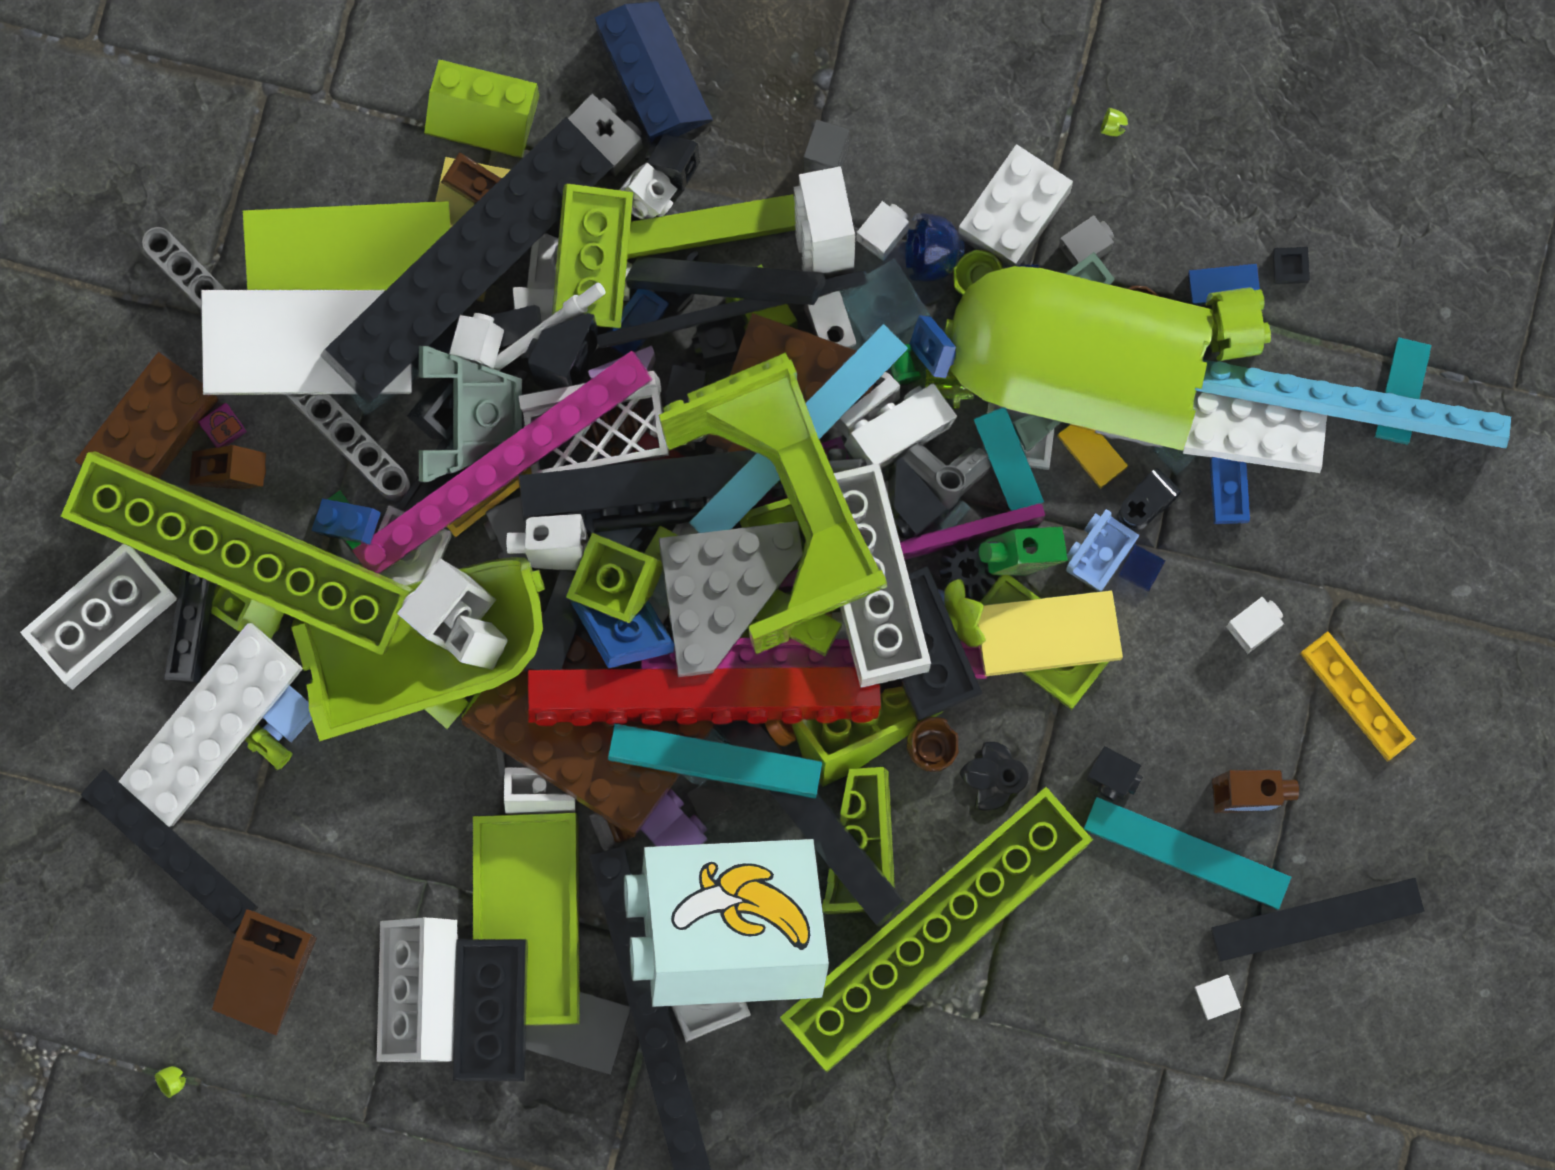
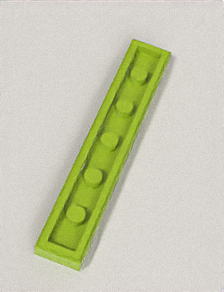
(711, 226)

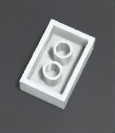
(1015, 207)

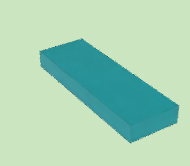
(1405, 380)
(1008, 459)

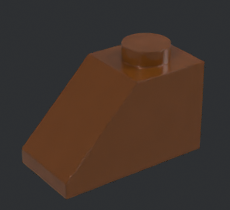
(228, 468)

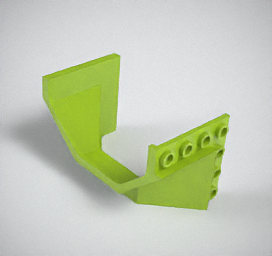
(769, 416)

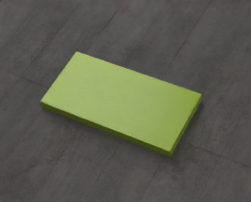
(338, 244)
(531, 892)

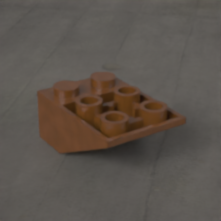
(263, 971)

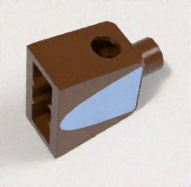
(1252, 791)

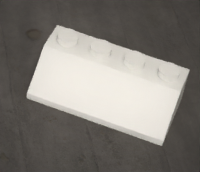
(416, 990)

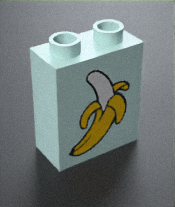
(728, 923)

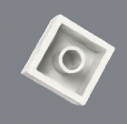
(441, 599)

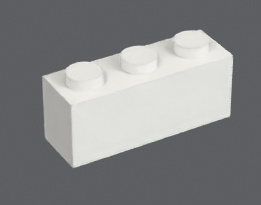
(899, 427)

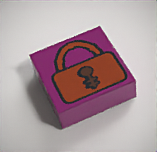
(222, 426)

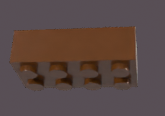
(153, 419)

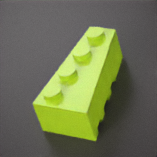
(868, 819)

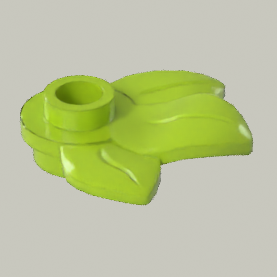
(964, 614)

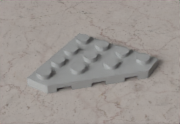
(720, 585)

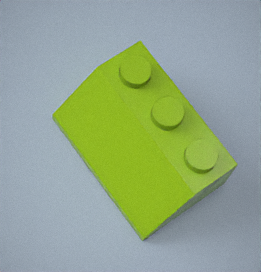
(481, 108)

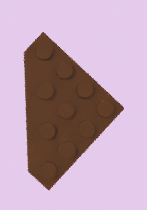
(811, 355)

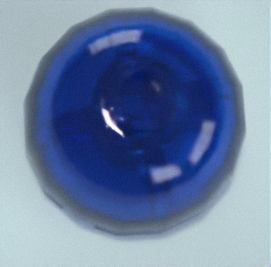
(932, 248)

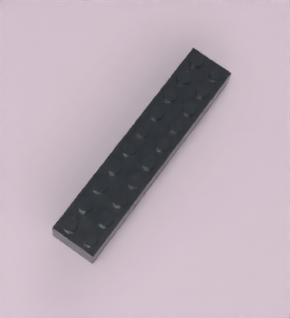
(464, 262)

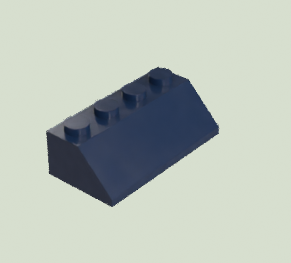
(652, 70)

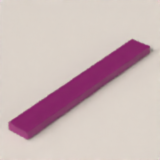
(957, 535)

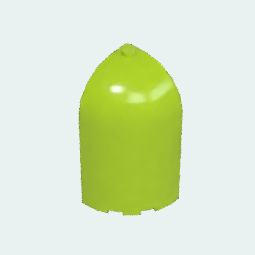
(1082, 352)
(364, 688)

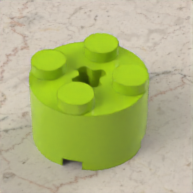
(1238, 323)

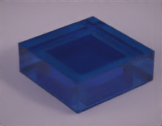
(1142, 568)

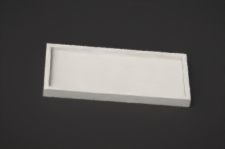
(275, 340)

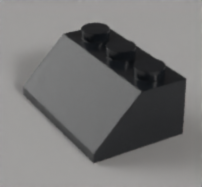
(563, 352)

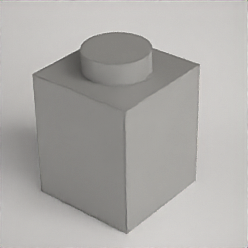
(1085, 239)

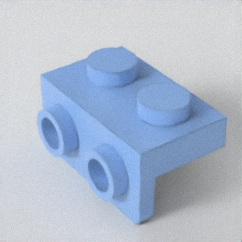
(1101, 551)

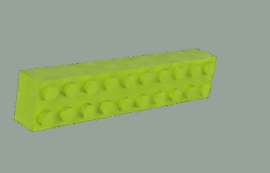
(236, 552)
(937, 929)

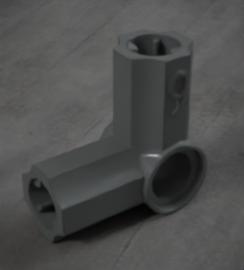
(957, 476)

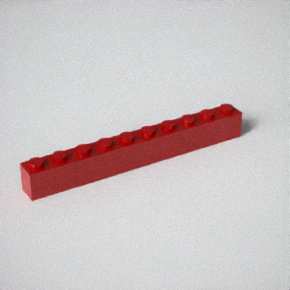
(717, 697)

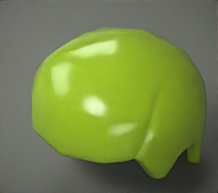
(973, 267)

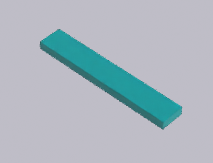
(715, 761)
(1187, 853)

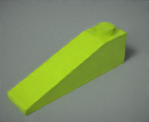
(853, 744)

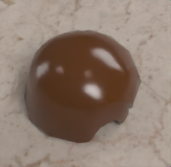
(933, 744)

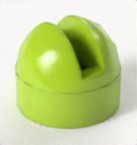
(1112, 121)
(170, 1081)

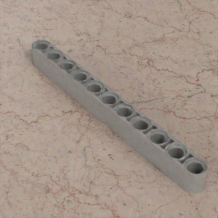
(330, 426)

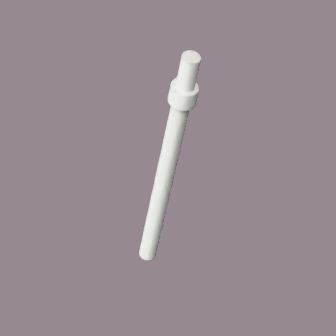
(572, 308)

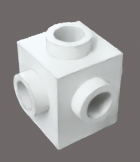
(650, 192)

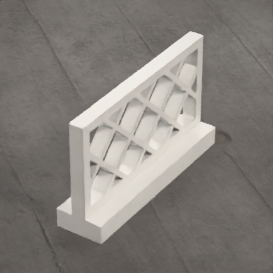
(537, 403)

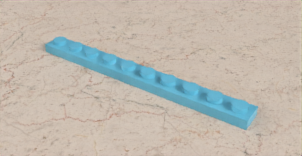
(1356, 404)

